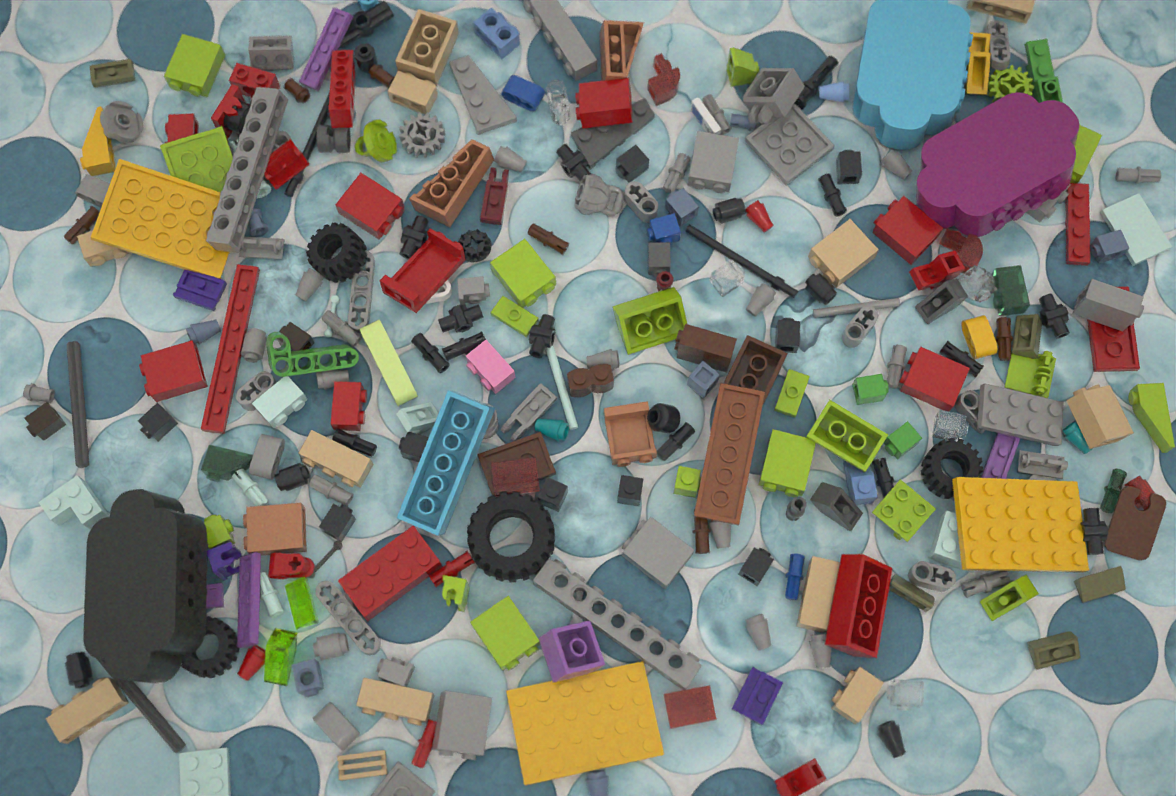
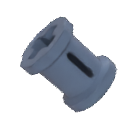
(257, 224)

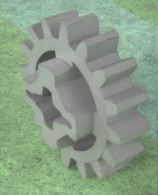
(416, 141)

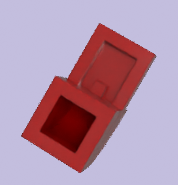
(941, 269)
(800, 779)

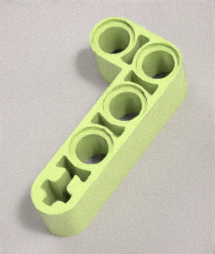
(388, 362)

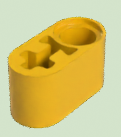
(979, 337)

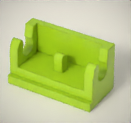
(457, 590)

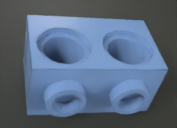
(493, 35)

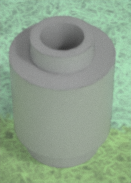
(254, 345)
(331, 646)

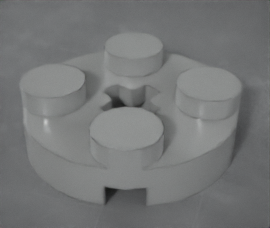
(114, 129)

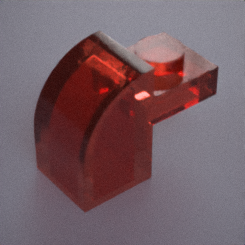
(666, 84)
(968, 248)

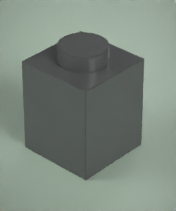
(658, 258)

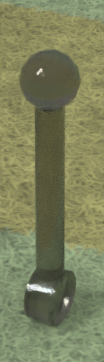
(336, 546)

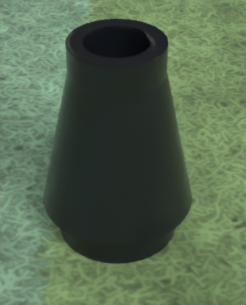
(892, 738)

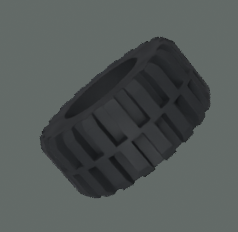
(506, 507)

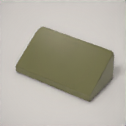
(1027, 336)
(1100, 584)
(911, 593)
(1054, 650)

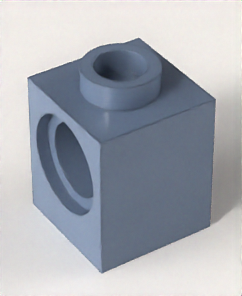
(682, 205)
(1109, 246)
(703, 379)
(303, 668)

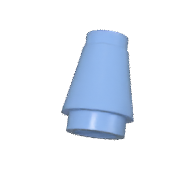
(835, 91)

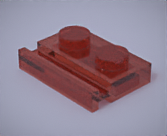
(515, 476)
(690, 707)

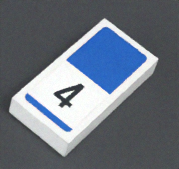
(704, 117)

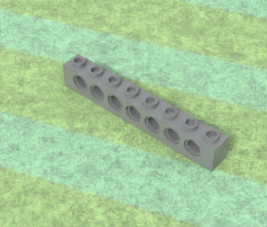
(247, 170)
(555, 569)

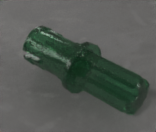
(1113, 490)

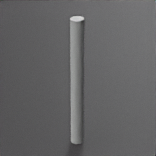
(851, 308)

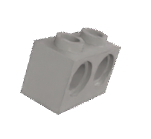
(271, 52)

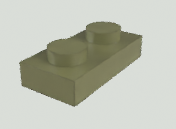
(112, 73)

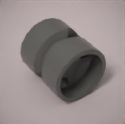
(333, 138)

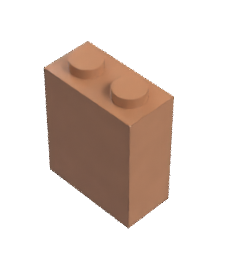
(275, 529)

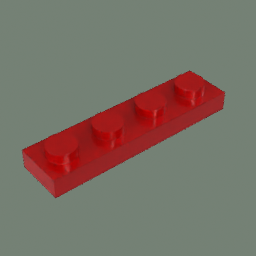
(1078, 225)

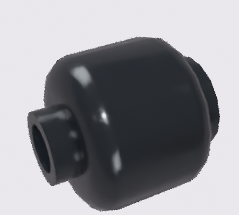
(663, 418)

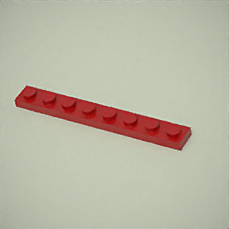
(229, 349)

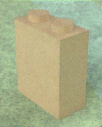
(842, 253)
(1099, 416)

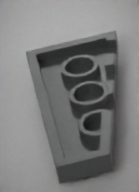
(600, 141)

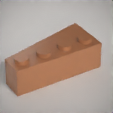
(454, 184)

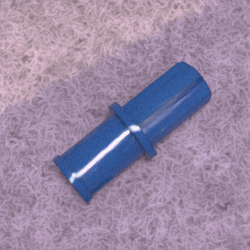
(794, 576)

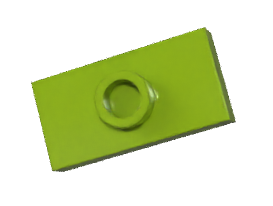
(514, 316)
(791, 393)

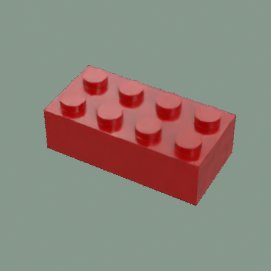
(390, 573)
(858, 606)

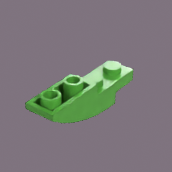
(1041, 71)

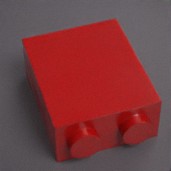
(604, 103)
(370, 206)
(906, 229)
(173, 371)
(933, 379)

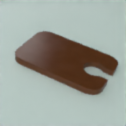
(1134, 530)

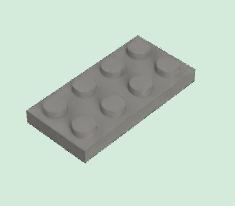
(1020, 415)

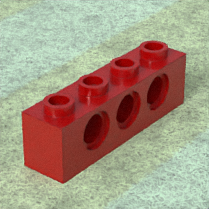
(342, 89)

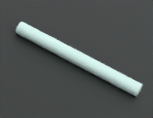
(561, 388)

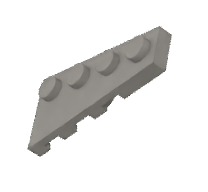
(481, 99)

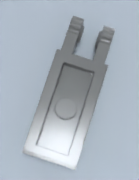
(529, 411)

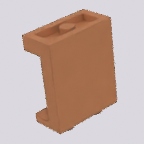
(629, 434)

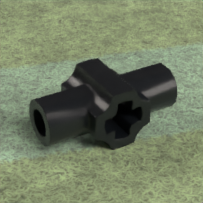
(573, 162)
(413, 236)
(1054, 316)
(460, 318)
(542, 336)
(1094, 531)

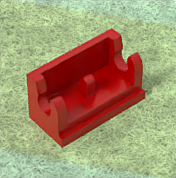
(285, 164)

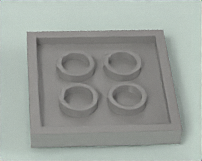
(789, 144)

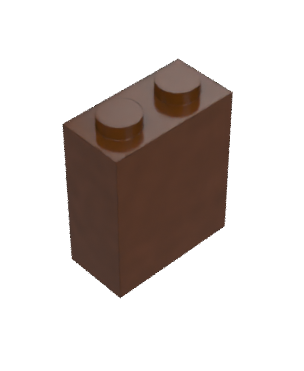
(704, 345)

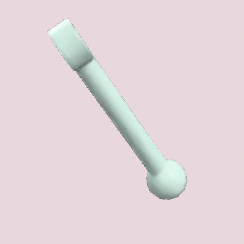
(335, 300)

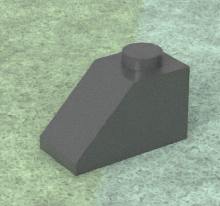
(941, 300)
(836, 505)

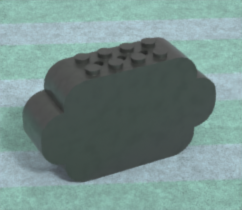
(145, 587)

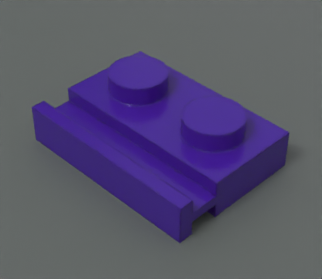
(200, 289)
(757, 696)

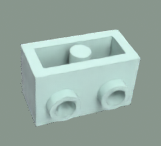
(280, 402)

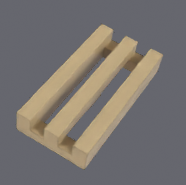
(341, 768)

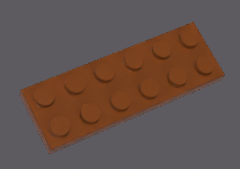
(729, 454)

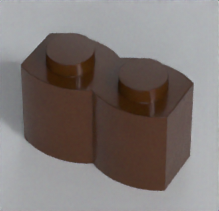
(596, 380)

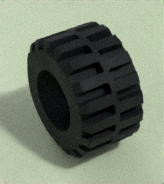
(327, 242)
(949, 450)
(222, 658)

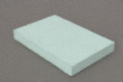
(1138, 227)

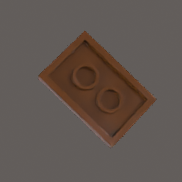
(524, 448)

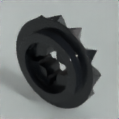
(483, 248)

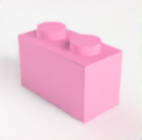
(490, 367)

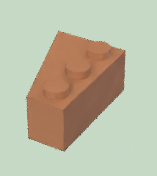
(618, 47)

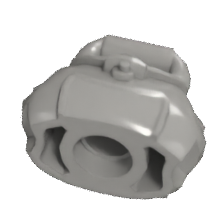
(595, 195)

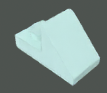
(418, 417)

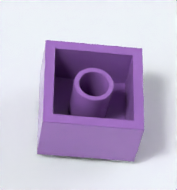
(571, 651)

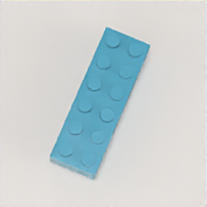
(445, 463)

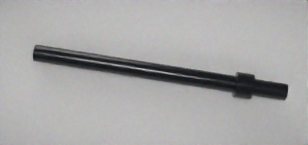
(297, 179)
(776, 282)

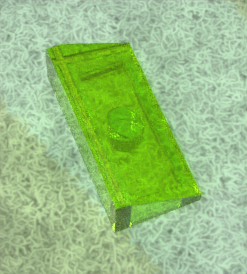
(301, 603)

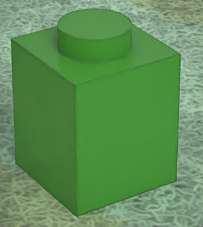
(870, 389)
(902, 440)

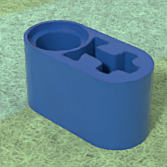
(523, 93)

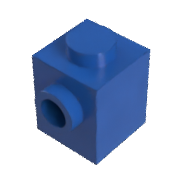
(664, 229)

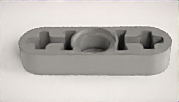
(1002, 38)

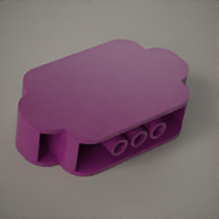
(997, 164)

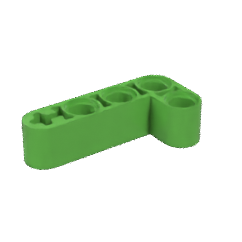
(313, 355)

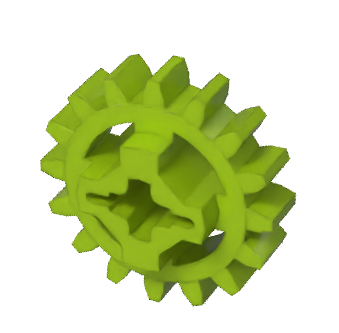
(1013, 83)

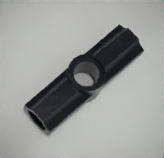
(373, 18)

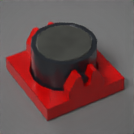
(231, 112)

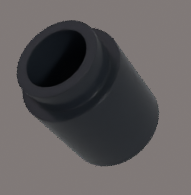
(365, 56)
(729, 210)
(820, 288)
(292, 477)
(78, 670)

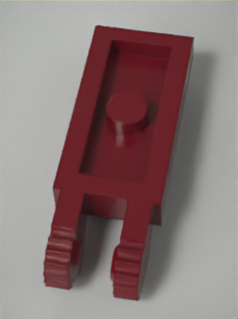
(494, 198)

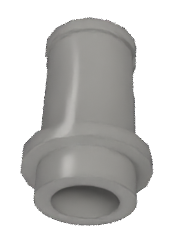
(33, 392)

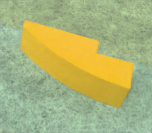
(978, 65)

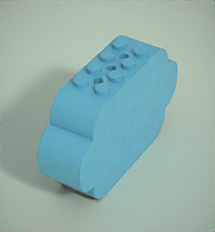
(912, 69)

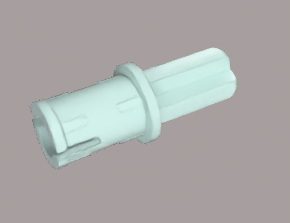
(250, 488)
(269, 596)

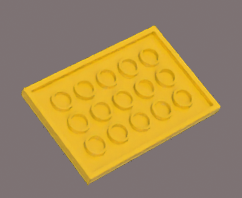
(160, 219)
(1019, 525)
(584, 723)

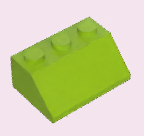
(650, 320)
(847, 435)

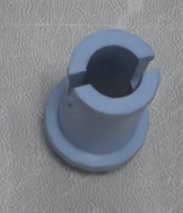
(741, 121)

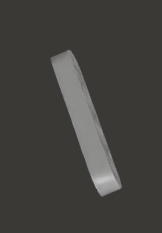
(362, 291)
(348, 617)

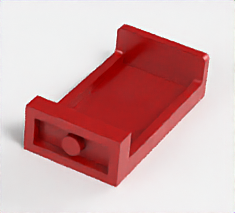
(424, 271)

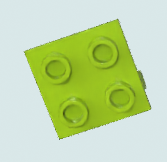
(1031, 374)
(903, 511)

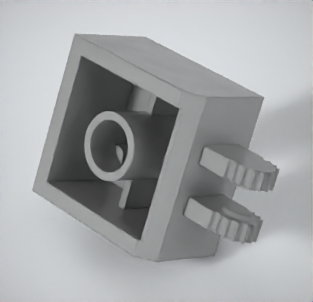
(772, 94)

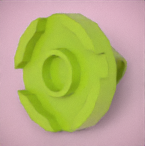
(378, 141)

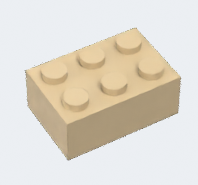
(427, 46)

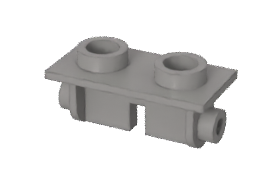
(262, 248)
(1041, 464)

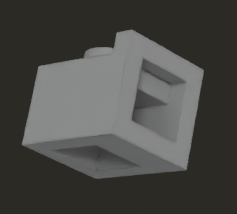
(472, 290)
(395, 671)

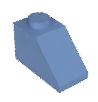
(860, 484)

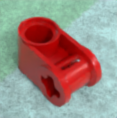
(289, 566)

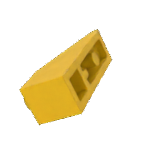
(97, 149)

